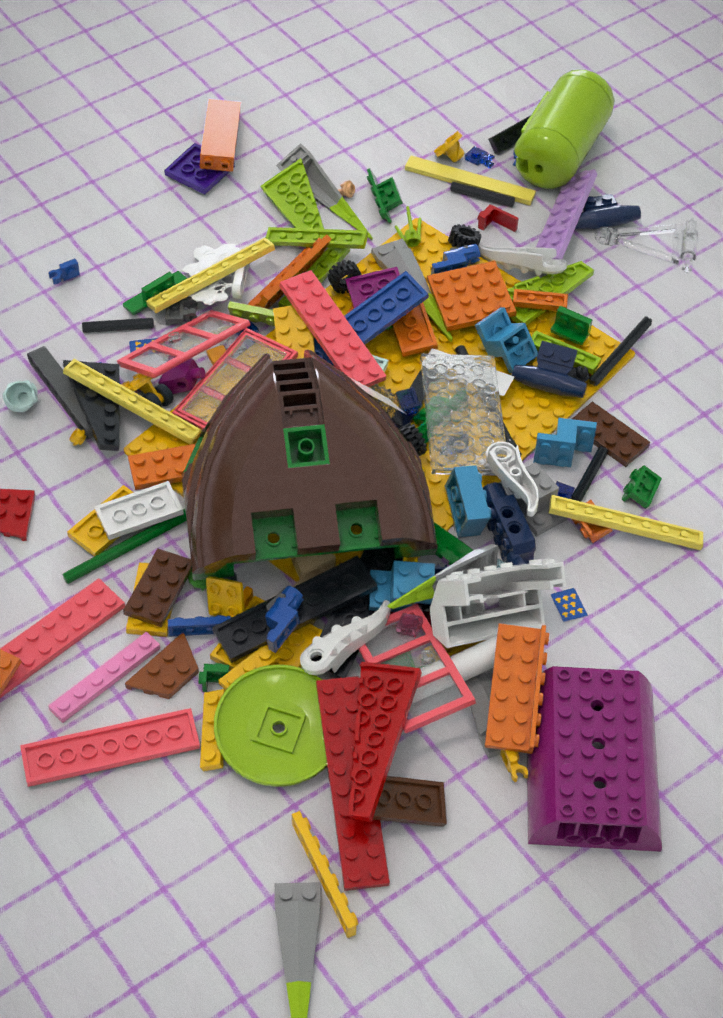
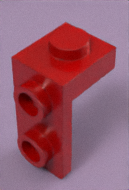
(498, 216)

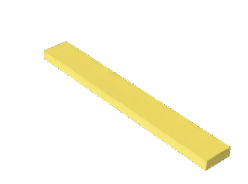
(452, 174)
(210, 275)
(132, 401)
(626, 522)

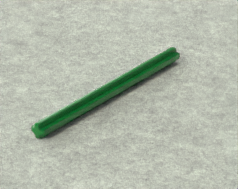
(122, 548)

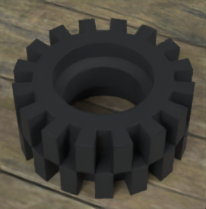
(463, 236)
(342, 269)
(412, 435)

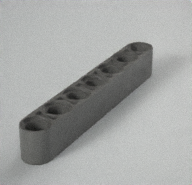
(60, 386)

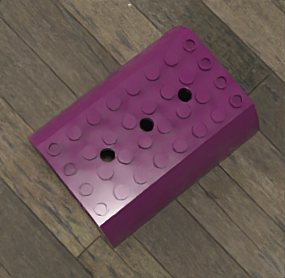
(561, 795)

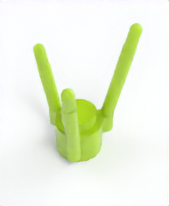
(411, 237)

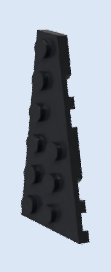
(100, 411)

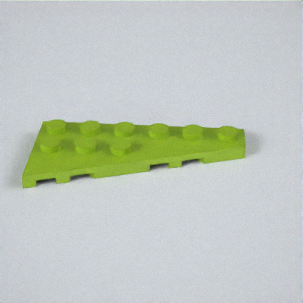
(294, 197)
(557, 283)

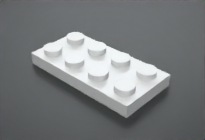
(138, 510)

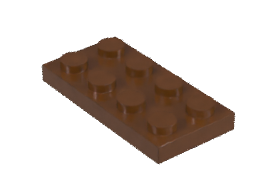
(619, 439)
(158, 588)
(412, 802)

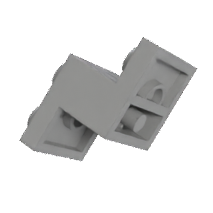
(542, 520)

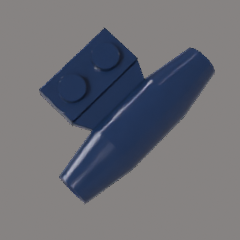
(604, 212)
(552, 371)

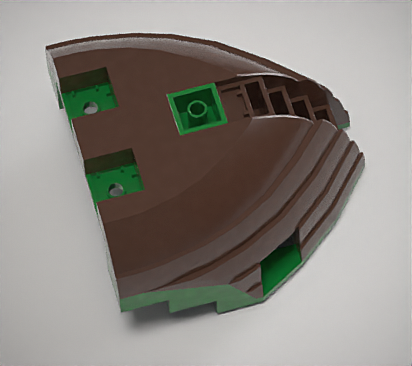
(304, 460)

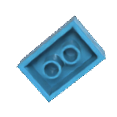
(467, 501)

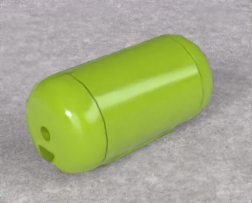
(563, 128)

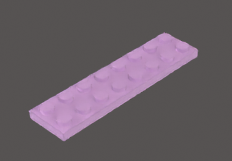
(567, 212)

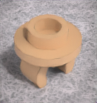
(348, 189)

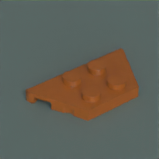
(167, 670)

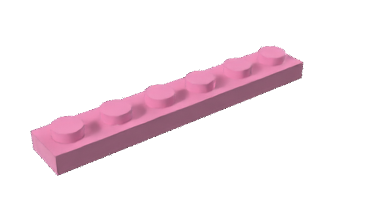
(104, 677)

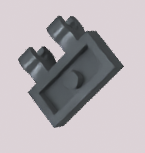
(177, 313)

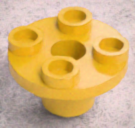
(451, 148)

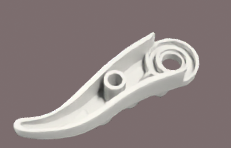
(525, 258)
(513, 474)
(343, 641)

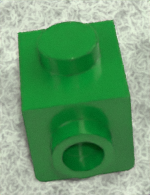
(212, 673)

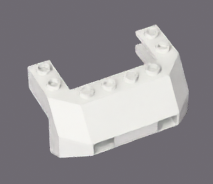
(459, 599)

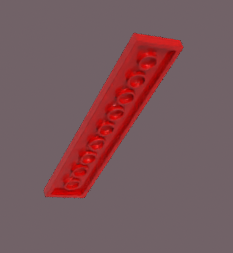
(358, 841)

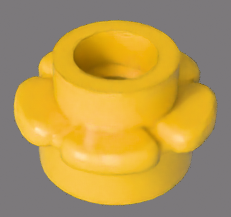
(77, 437)

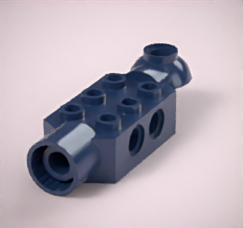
(509, 526)

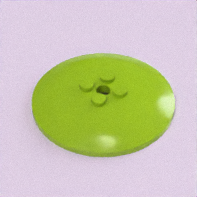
(247, 720)

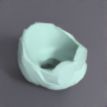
(20, 396)

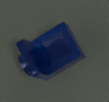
(408, 401)

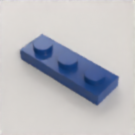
(194, 626)

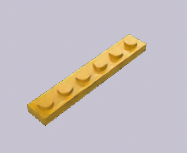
(328, 881)

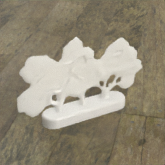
(207, 257)

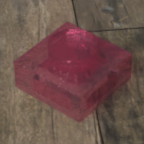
(409, 625)

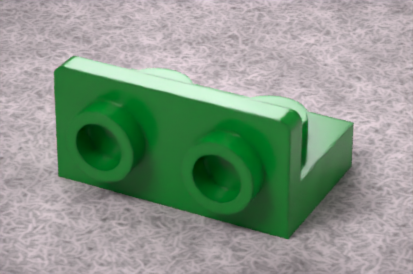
(571, 325)
(642, 486)

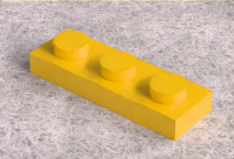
(259, 658)

